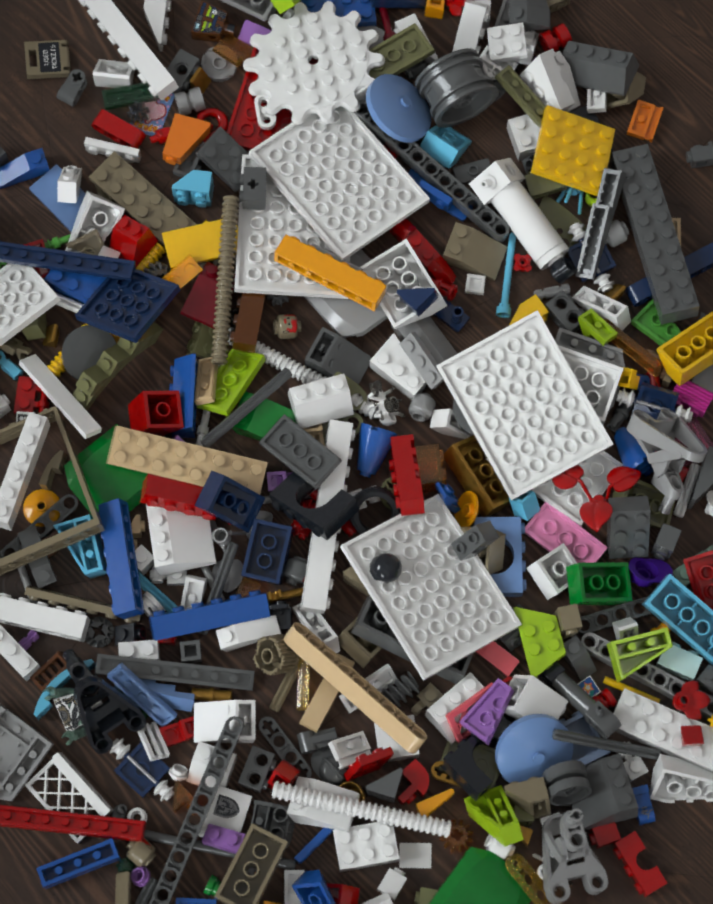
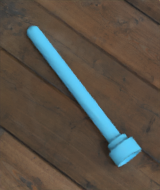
(504, 309)

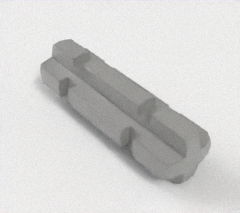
(551, 292)

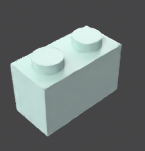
(680, 662)

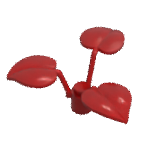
(598, 510)

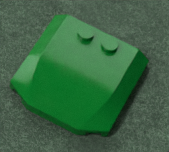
(104, 480)
(480, 879)

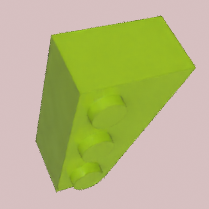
(636, 651)
(495, 816)

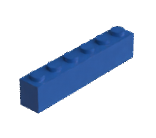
(121, 559)
(209, 616)

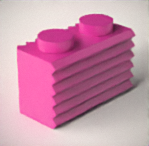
(693, 396)

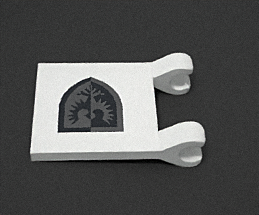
(227, 810)

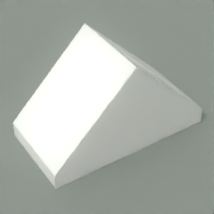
(625, 628)

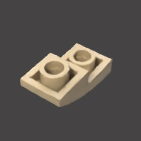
(138, 527)

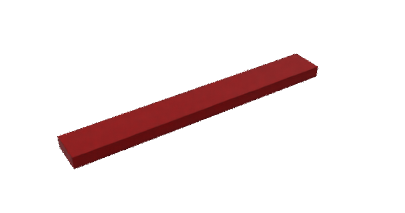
(72, 823)

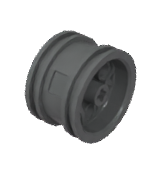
(456, 88)

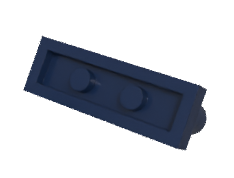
(452, 316)

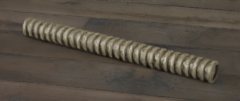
(224, 280)

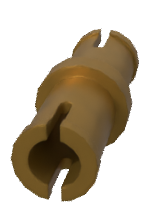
(211, 694)

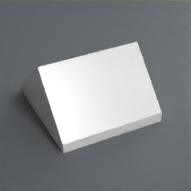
(112, 74)

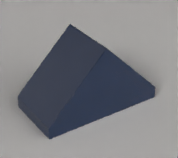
(418, 299)

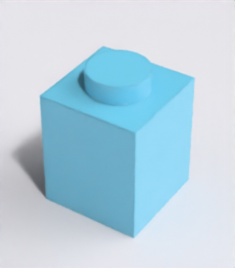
(525, 505)

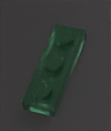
(127, 95)

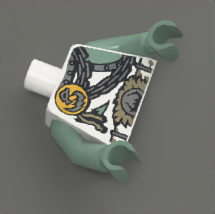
(68, 711)

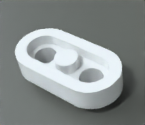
(262, 114)

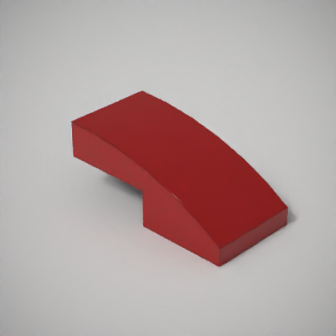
(178, 732)

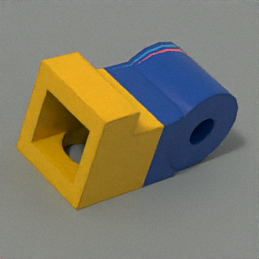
(631, 379)

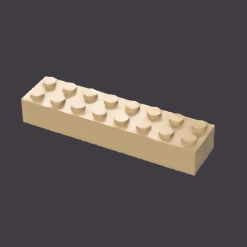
(181, 459)

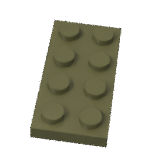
(402, 51)

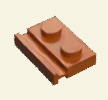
(644, 121)

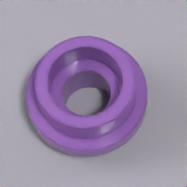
(136, 876)

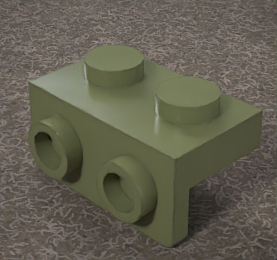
(201, 341)

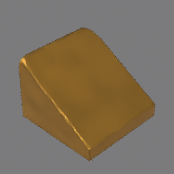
(200, 79)
(616, 292)
(52, 336)
(526, 833)

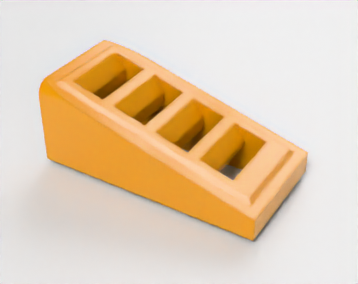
(434, 10)
(431, 804)

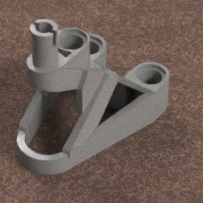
(669, 455)
(591, 869)

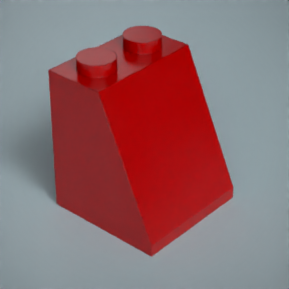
(156, 412)

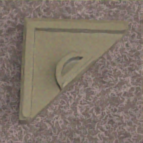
(88, 243)

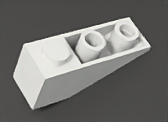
(157, 18)

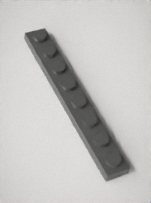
(178, 672)

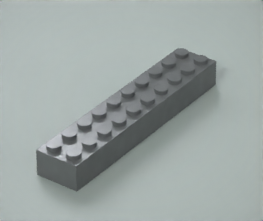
(655, 235)

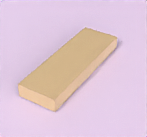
(205, 381)

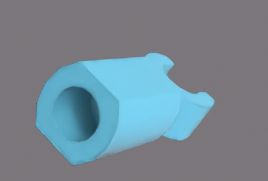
(10, 367)

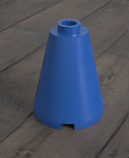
(372, 449)
(631, 452)

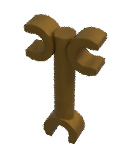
(278, 595)

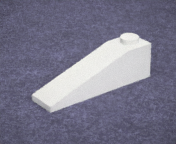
(94, 214)

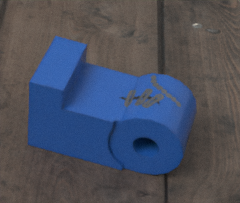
(645, 809)

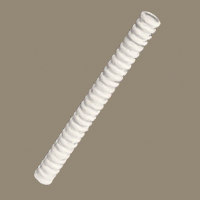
(304, 374)
(361, 809)

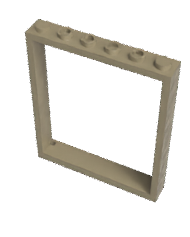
(66, 537)

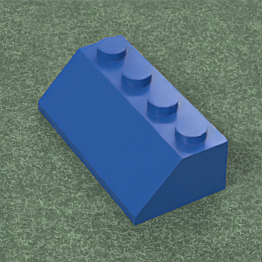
(184, 379)

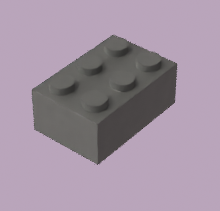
(628, 527)

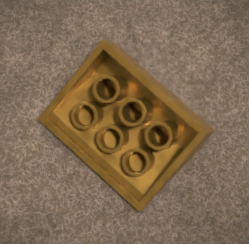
(477, 475)

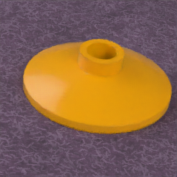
(35, 498)
(469, 509)

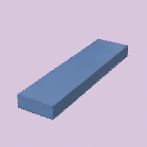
(142, 695)

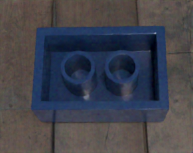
(267, 551)

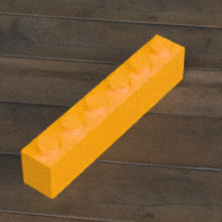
(330, 272)

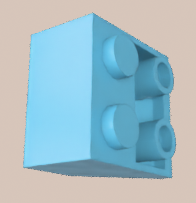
(194, 189)

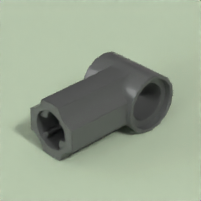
(311, 741)

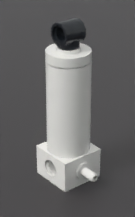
(503, 188)

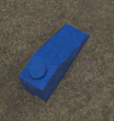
(23, 168)

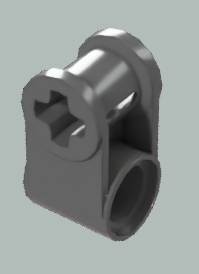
(71, 90)

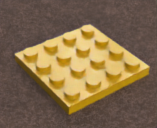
(572, 150)

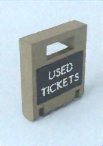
(52, 59)

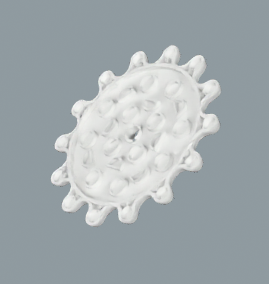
(320, 87)

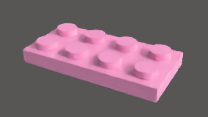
(553, 528)

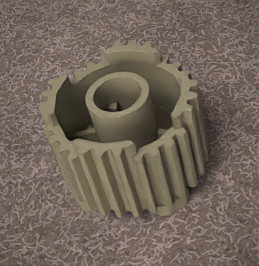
(274, 655)

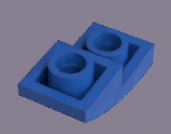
(446, 493)

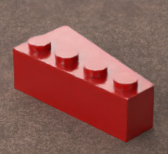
(406, 476)

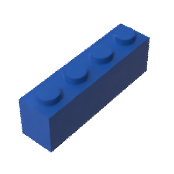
(78, 863)

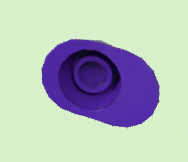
(647, 571)

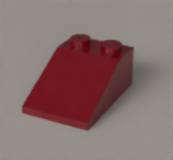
(202, 298)

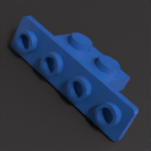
(438, 198)

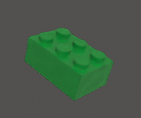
(599, 583)

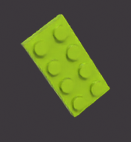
(234, 380)

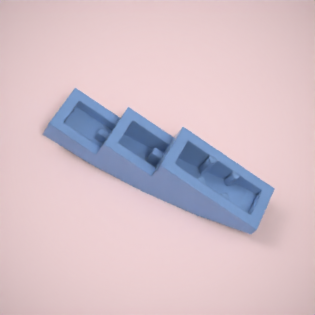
(167, 693)

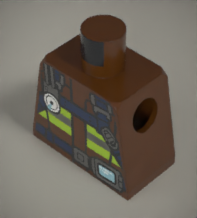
(211, 24)

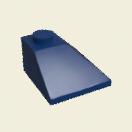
(313, 889)

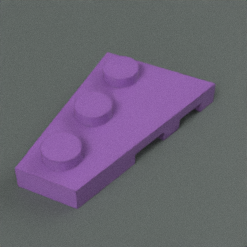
(488, 710)

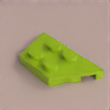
(540, 639)

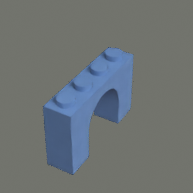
(510, 581)

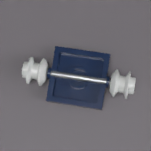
(606, 262)
(652, 400)
(140, 772)

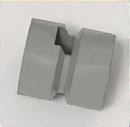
(191, 101)

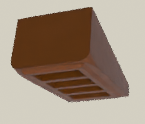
(47, 666)

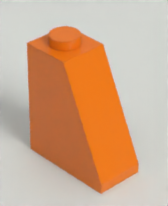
(184, 137)

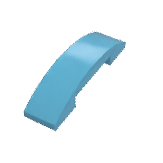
(58, 682)

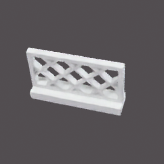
(78, 781)

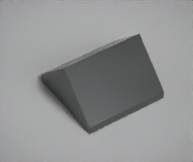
(385, 787)

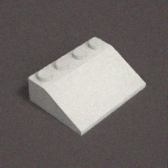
(401, 269)
(596, 379)
(179, 541)

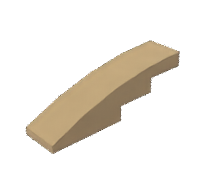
(321, 703)

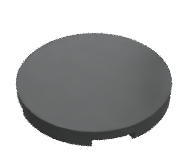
(84, 348)

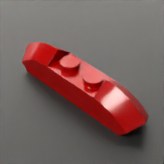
(429, 257)

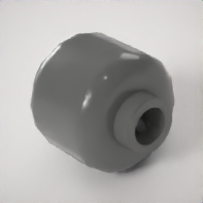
(295, 570)

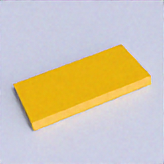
(198, 241)

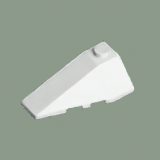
(680, 780)

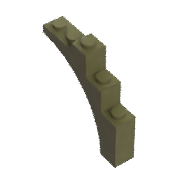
(110, 363)

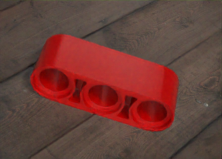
(118, 129)

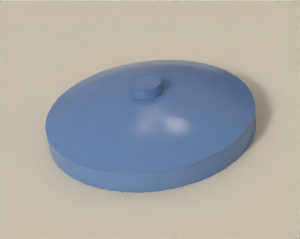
(398, 108)
(529, 749)

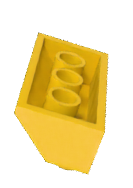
(689, 351)

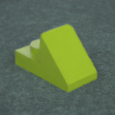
(596, 327)

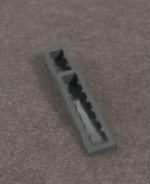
(600, 222)

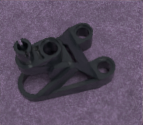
(107, 716)

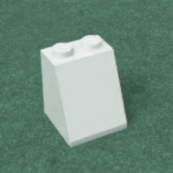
(533, 697)

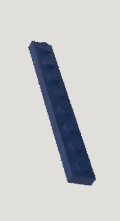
(67, 261)

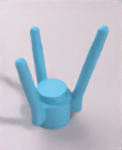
(572, 191)

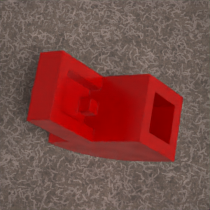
(285, 773)
(418, 779)

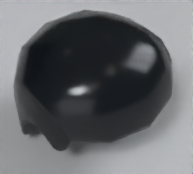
(386, 567)

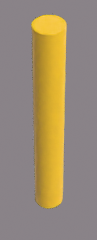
(620, 686)

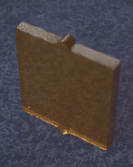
(233, 50)

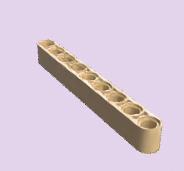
(355, 688)

